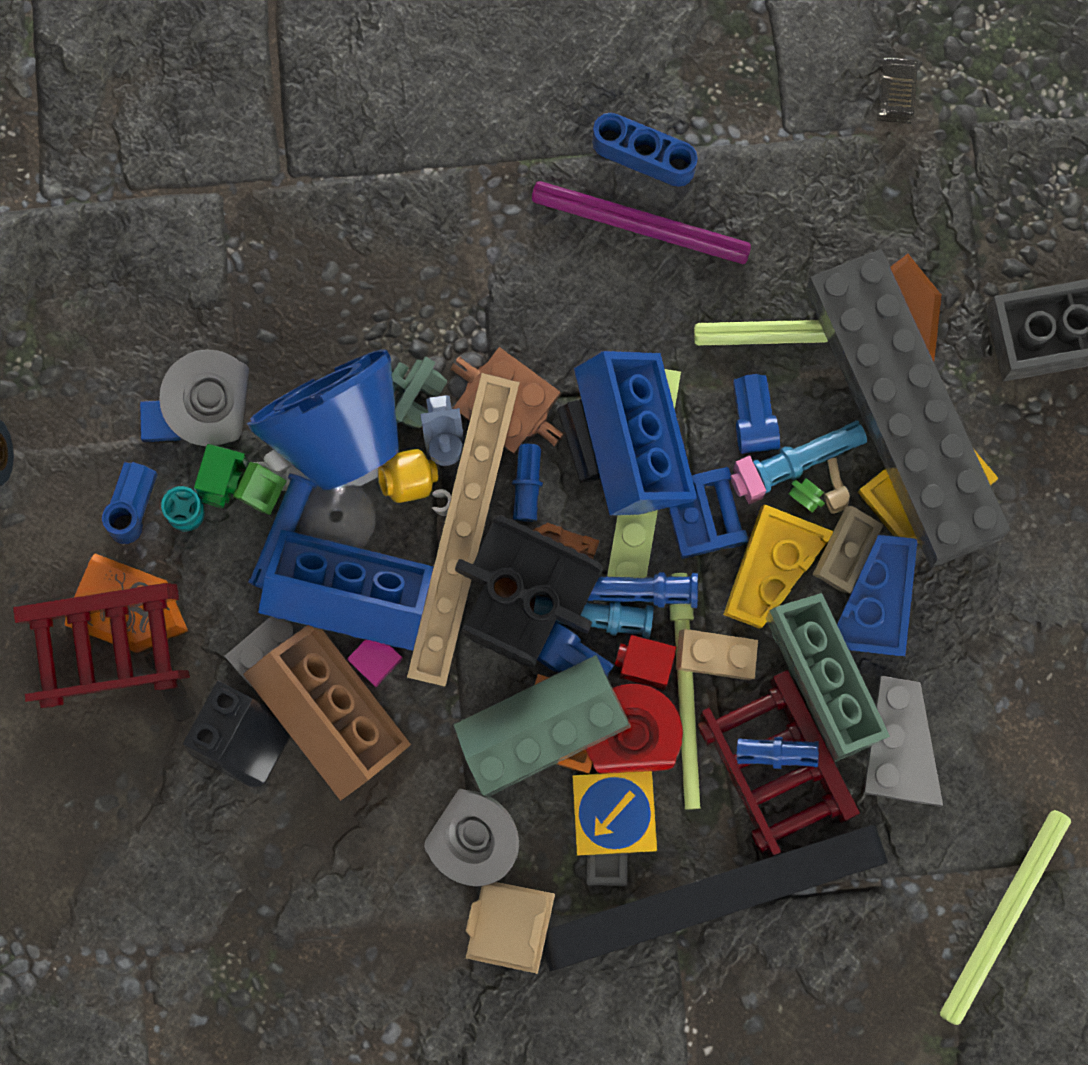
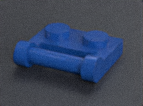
(694, 522)

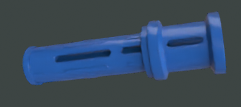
(660, 589)

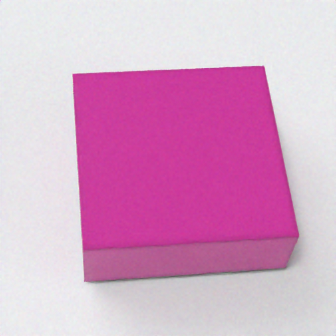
(374, 660)

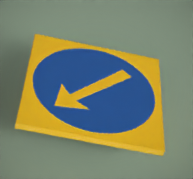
(614, 813)

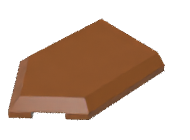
(921, 298)

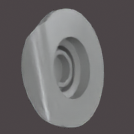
(205, 397)
(473, 840)

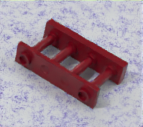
(78, 613)
(800, 729)

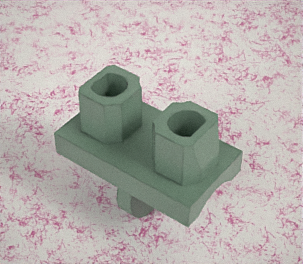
(420, 378)

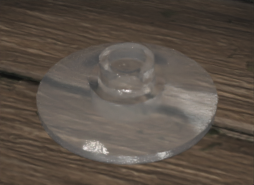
(357, 510)

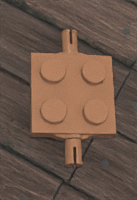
(531, 404)

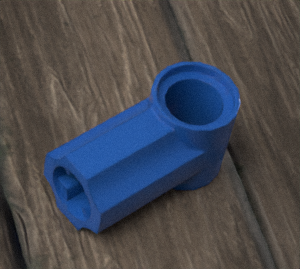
(755, 424)
(129, 499)
(565, 650)

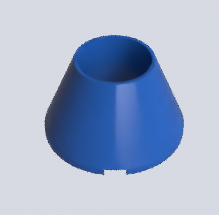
(335, 424)

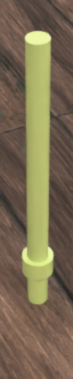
(681, 616)

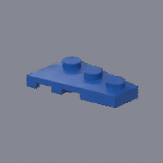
(881, 600)

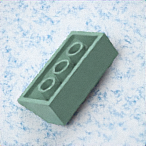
(826, 676)
(541, 726)

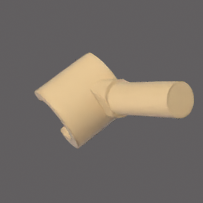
(839, 497)

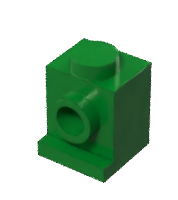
(219, 475)

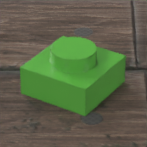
(259, 488)

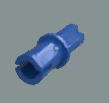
(527, 483)

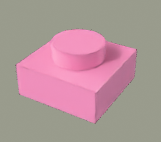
(747, 480)

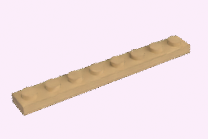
(463, 529)

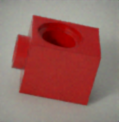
(646, 662)

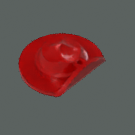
(651, 740)

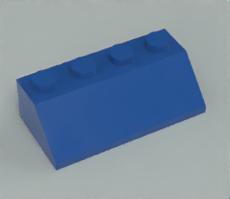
(634, 432)
(345, 589)

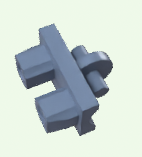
(442, 431)

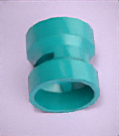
(178, 502)

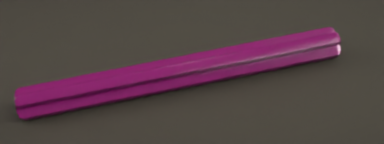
(641, 222)

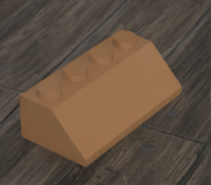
(327, 710)

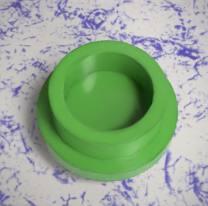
(807, 494)

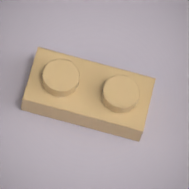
(716, 654)

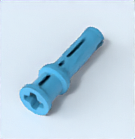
(792, 462)
(611, 617)

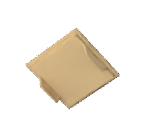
(509, 926)

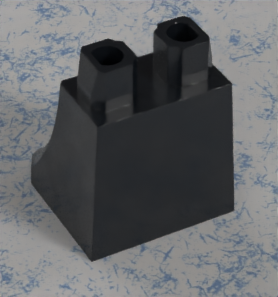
(237, 736)

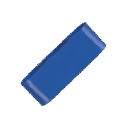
(634, 134)

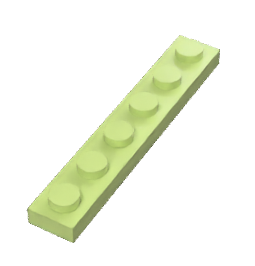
(635, 532)

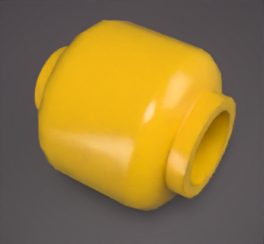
(407, 476)

